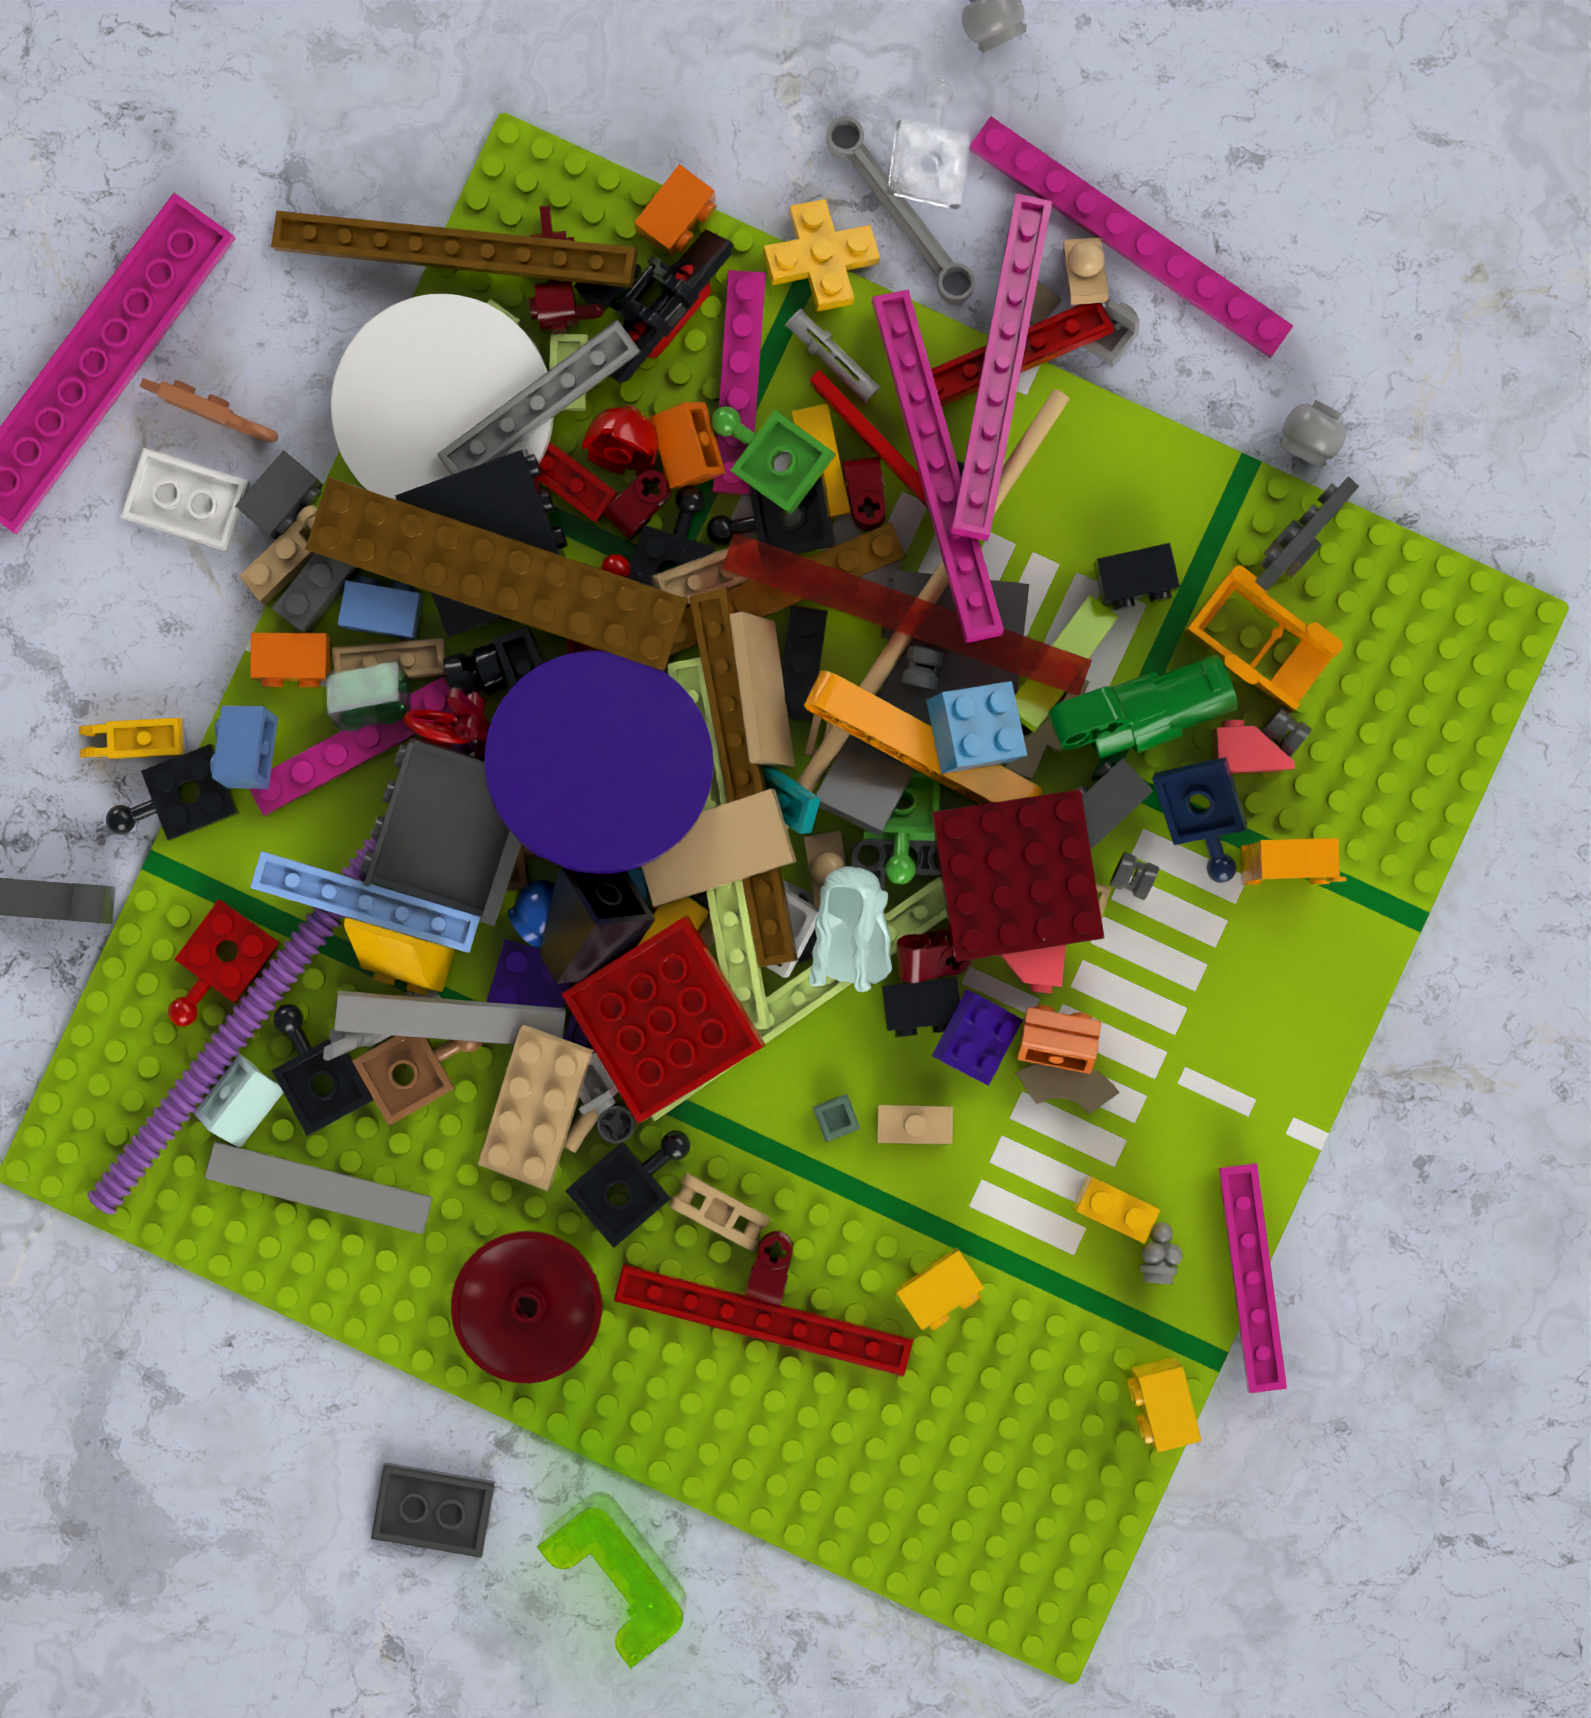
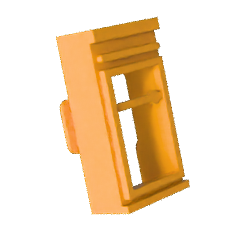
(1301, 667)
(1291, 859)

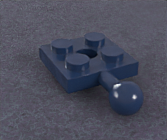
(1191, 823)

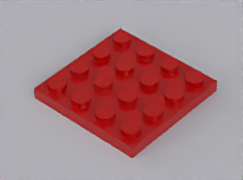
(663, 1019)

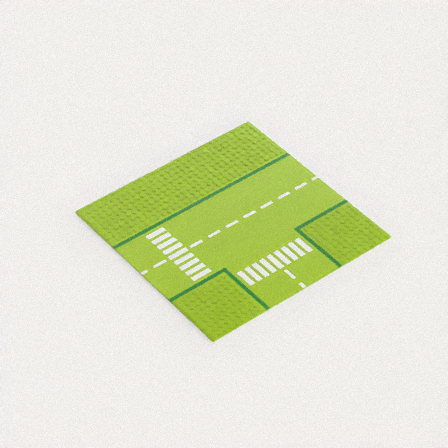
(1232, 1015)

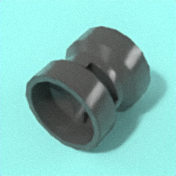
(919, 676)
(1280, 724)
(1142, 879)
(611, 1123)

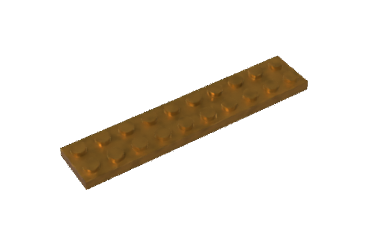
(496, 574)

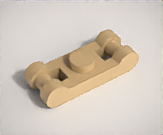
(719, 1211)

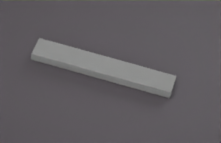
(541, 400)
(442, 1017)
(319, 1187)

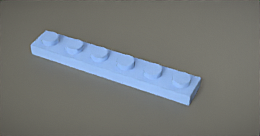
(368, 904)

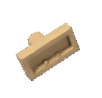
(915, 1124)

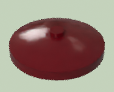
(526, 1306)

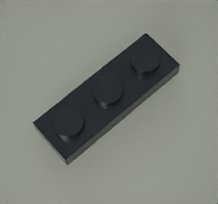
(802, 658)

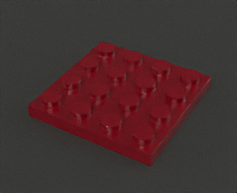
(1017, 875)

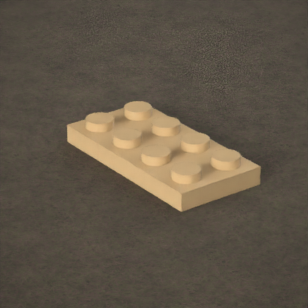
(535, 1107)

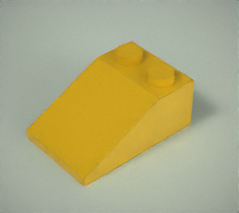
(400, 956)

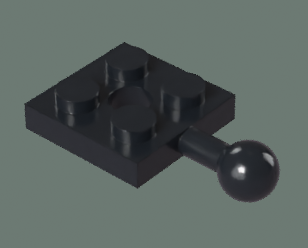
(810, 534)
(661, 546)
(165, 785)
(299, 1073)
(624, 1168)

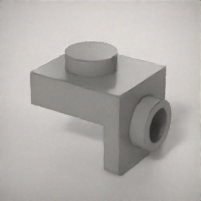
(1125, 331)
(597, 1088)

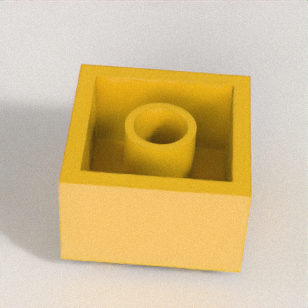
(1165, 1404)

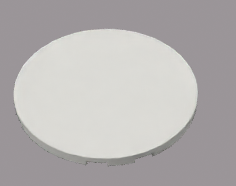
(423, 381)

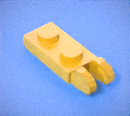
(136, 738)

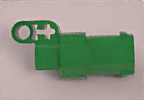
(1145, 709)

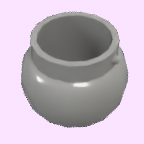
(993, 22)
(1313, 433)

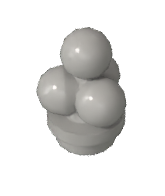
(1160, 1256)

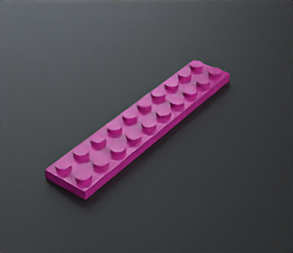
(104, 353)

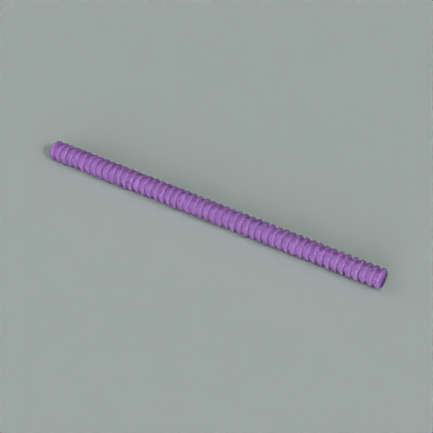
(225, 1045)

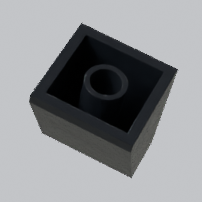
(592, 923)

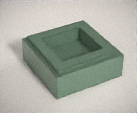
(836, 1117)

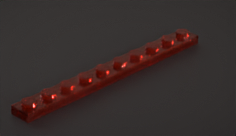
(902, 614)

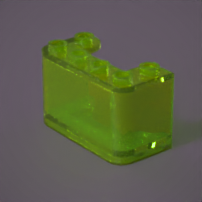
(607, 1533)

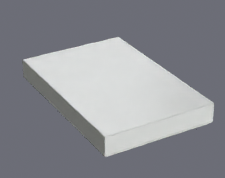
(184, 499)

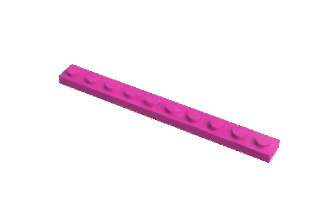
(1130, 237)
(1001, 368)
(936, 464)

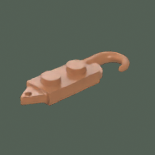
(212, 408)

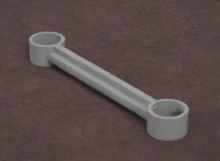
(900, 210)

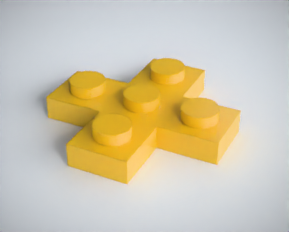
(821, 255)

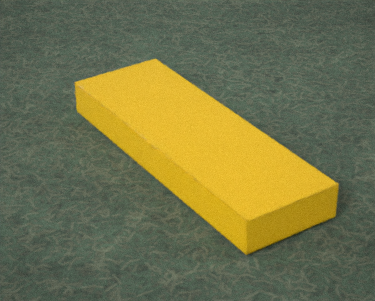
(818, 423)

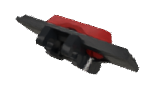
(683, 292)

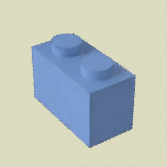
(381, 609)
(244, 747)

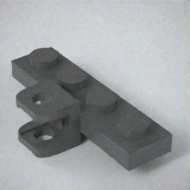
(1299, 543)

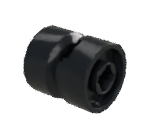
(476, 672)

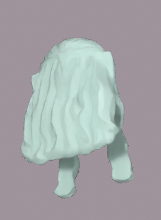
(851, 930)

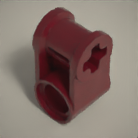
(865, 487)
(632, 507)
(927, 957)
(769, 1274)

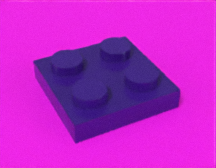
(524, 978)
(977, 1037)

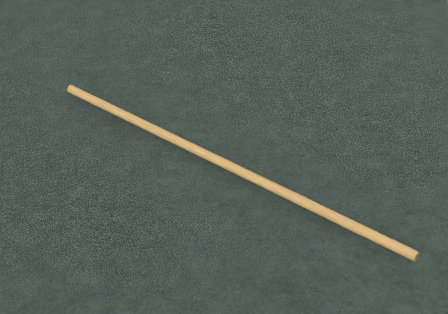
(883, 666)

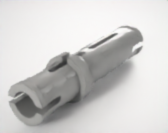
(801, 324)

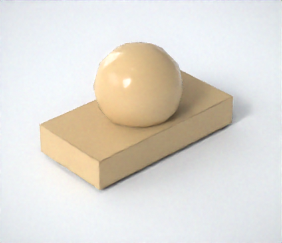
(1085, 271)
(824, 855)

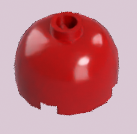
(621, 440)

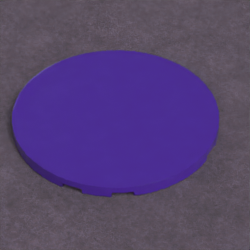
(598, 762)

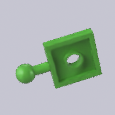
(775, 438)
(910, 824)

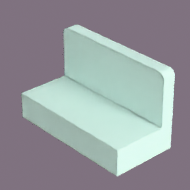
(238, 1102)

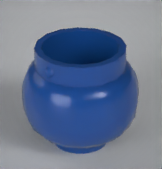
(532, 911)

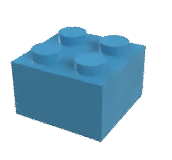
(976, 727)

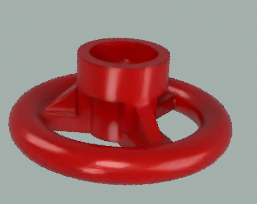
(433, 726)

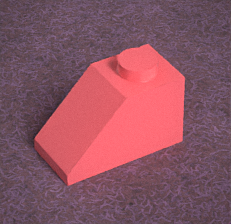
(1248, 749)
(1038, 967)

